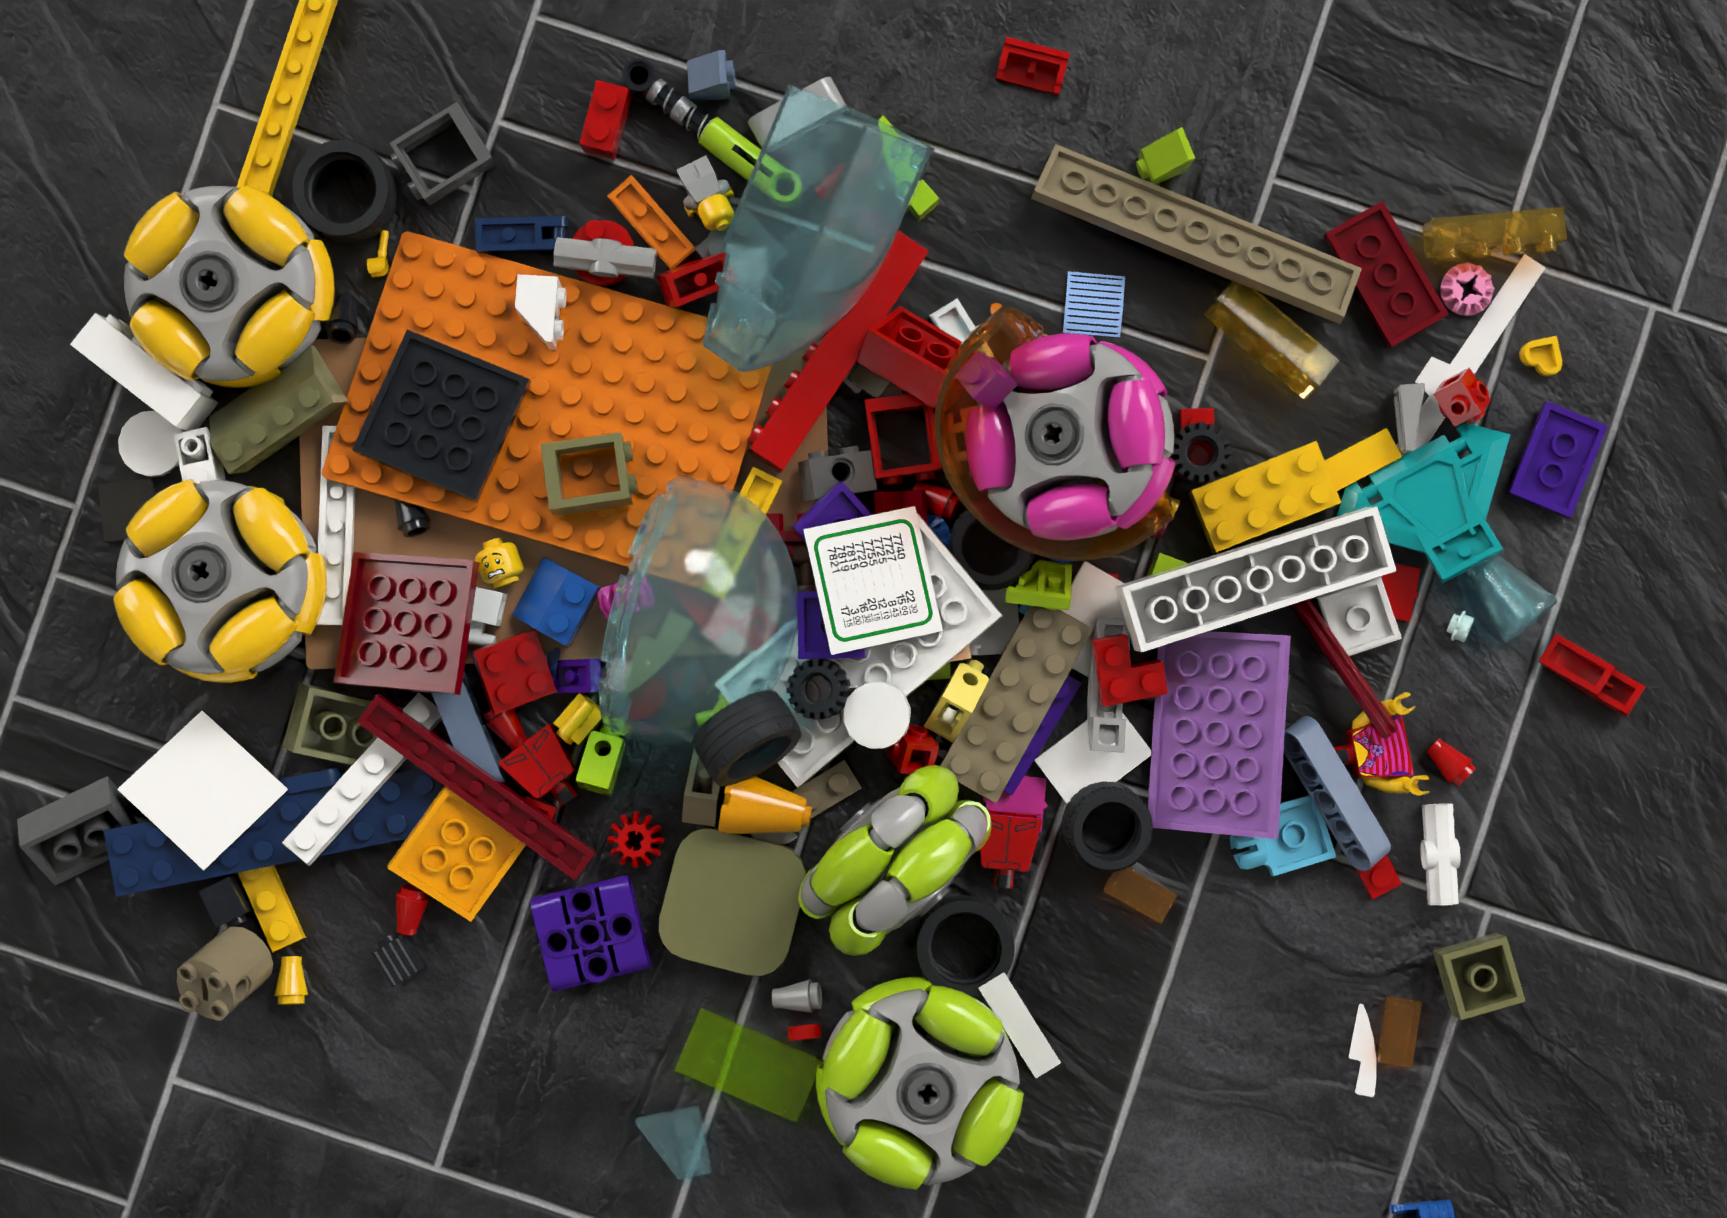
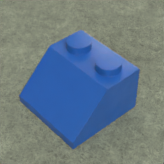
(556, 602)

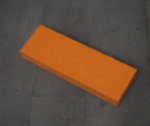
(651, 222)

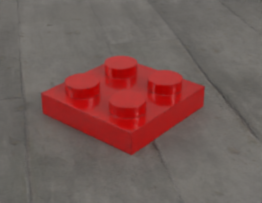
(513, 671)

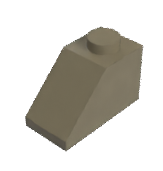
(700, 795)

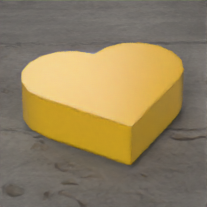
(1543, 355)

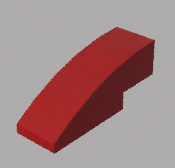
(1592, 675)

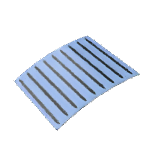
(1094, 304)

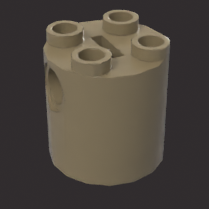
(224, 973)

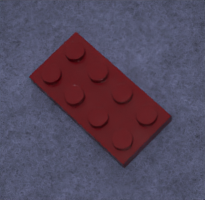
(1390, 278)

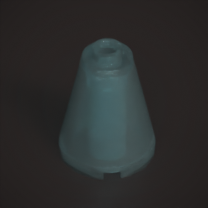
(1509, 596)

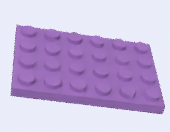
(1220, 734)

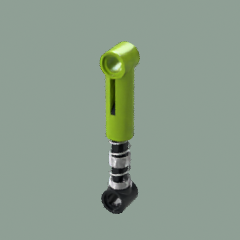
(714, 134)

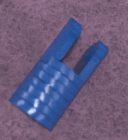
(1426, 1209)

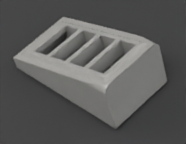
(1408, 406)

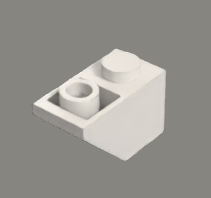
(539, 305)
(197, 456)

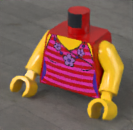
(1378, 760)

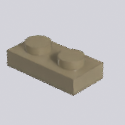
(829, 788)

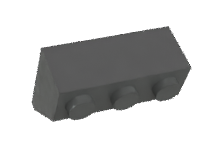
(69, 832)

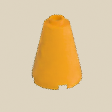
(762, 808)

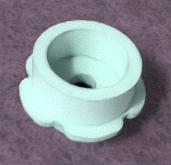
(1460, 626)

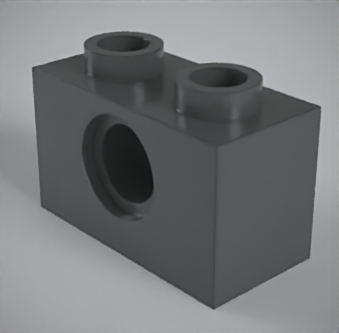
(855, 467)

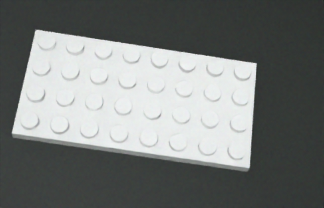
(902, 663)

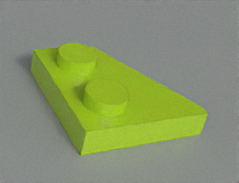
(1043, 586)

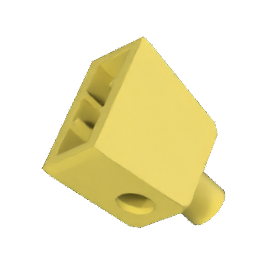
(962, 692)

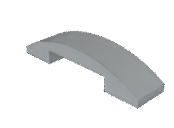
(1105, 723)

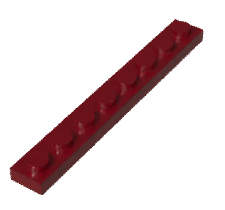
(476, 786)

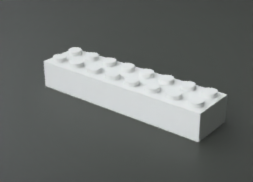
(1255, 579)

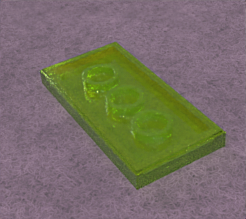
(748, 1065)

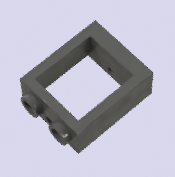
(402, 145)

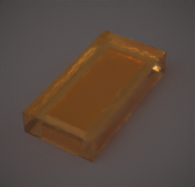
(1140, 893)
(1399, 1031)

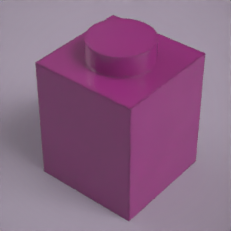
(986, 380)

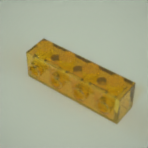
(1494, 232)
(1271, 338)

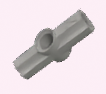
(605, 258)

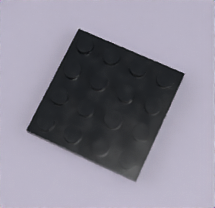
(441, 415)

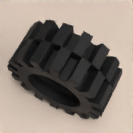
(1219, 447)
(798, 689)

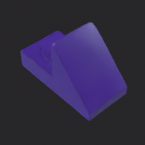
(577, 676)

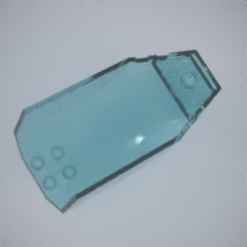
(810, 228)

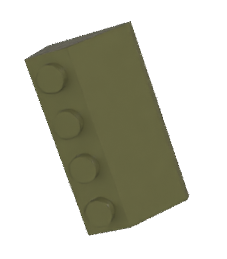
(275, 413)

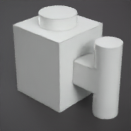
(487, 609)

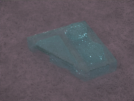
(678, 1140)

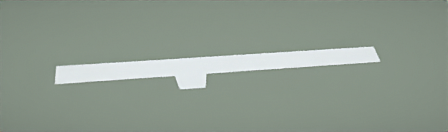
(1475, 347)

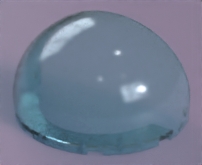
(697, 614)

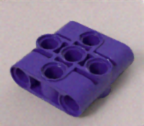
(552, 917)

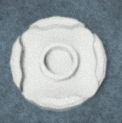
(149, 444)
(877, 715)

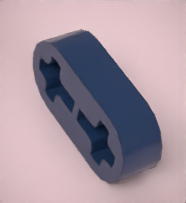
(311, 780)

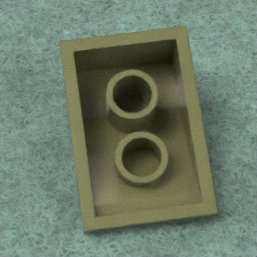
(326, 725)

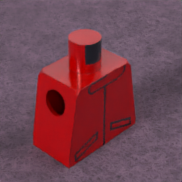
(542, 766)
(1010, 844)

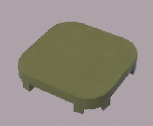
(732, 902)

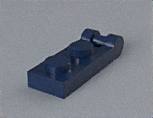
(518, 233)

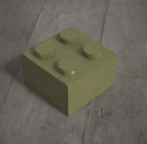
(1479, 976)

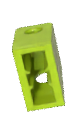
(600, 772)

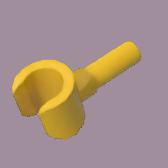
(379, 265)

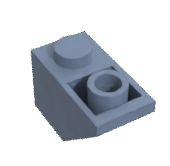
(711, 77)

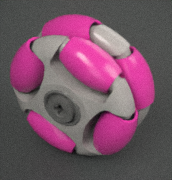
(1079, 421)

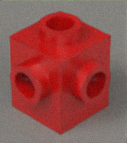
(1462, 398)
(913, 750)

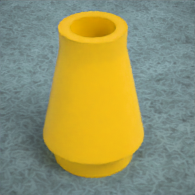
(291, 982)

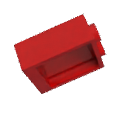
(898, 404)

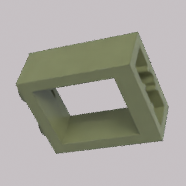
(558, 504)

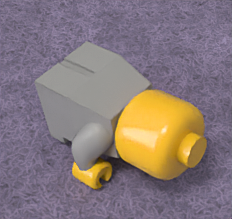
(706, 194)

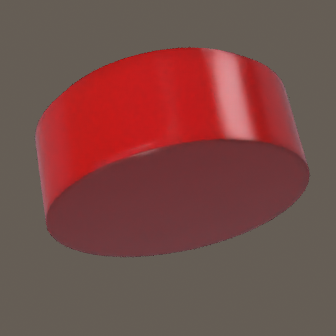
(804, 1031)

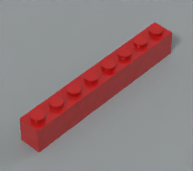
(832, 360)

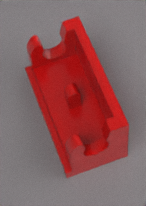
(1032, 66)

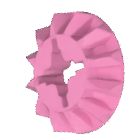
(1452, 291)

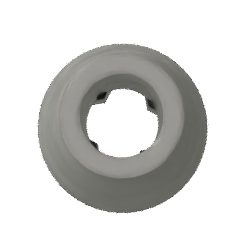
(800, 996)

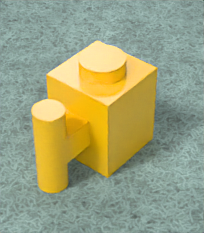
(578, 720)

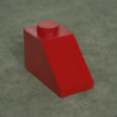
(691, 280)

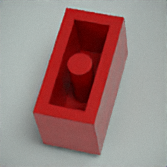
(605, 120)

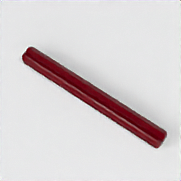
(1345, 668)

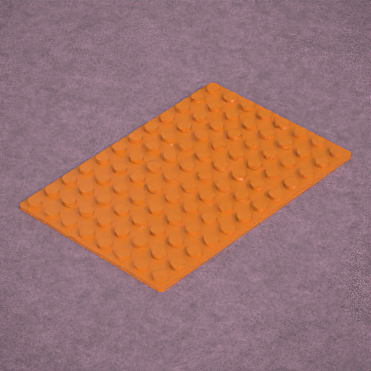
(616, 371)

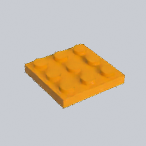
(456, 854)

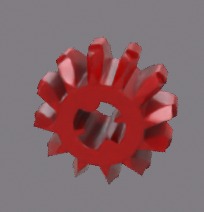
(625, 835)

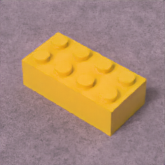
(1264, 497)

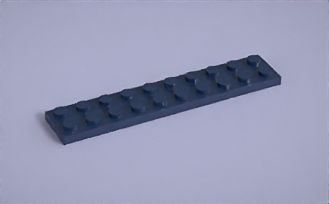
(148, 859)

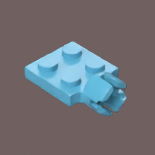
(1300, 841)

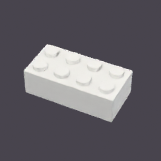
(117, 352)

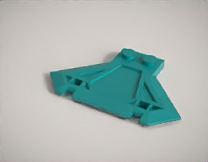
(1438, 500)

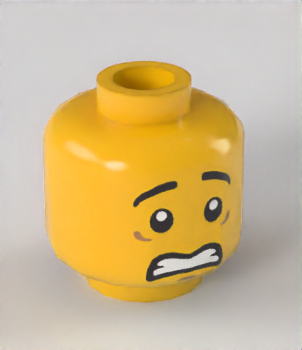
(499, 563)

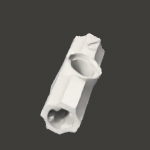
(1440, 854)

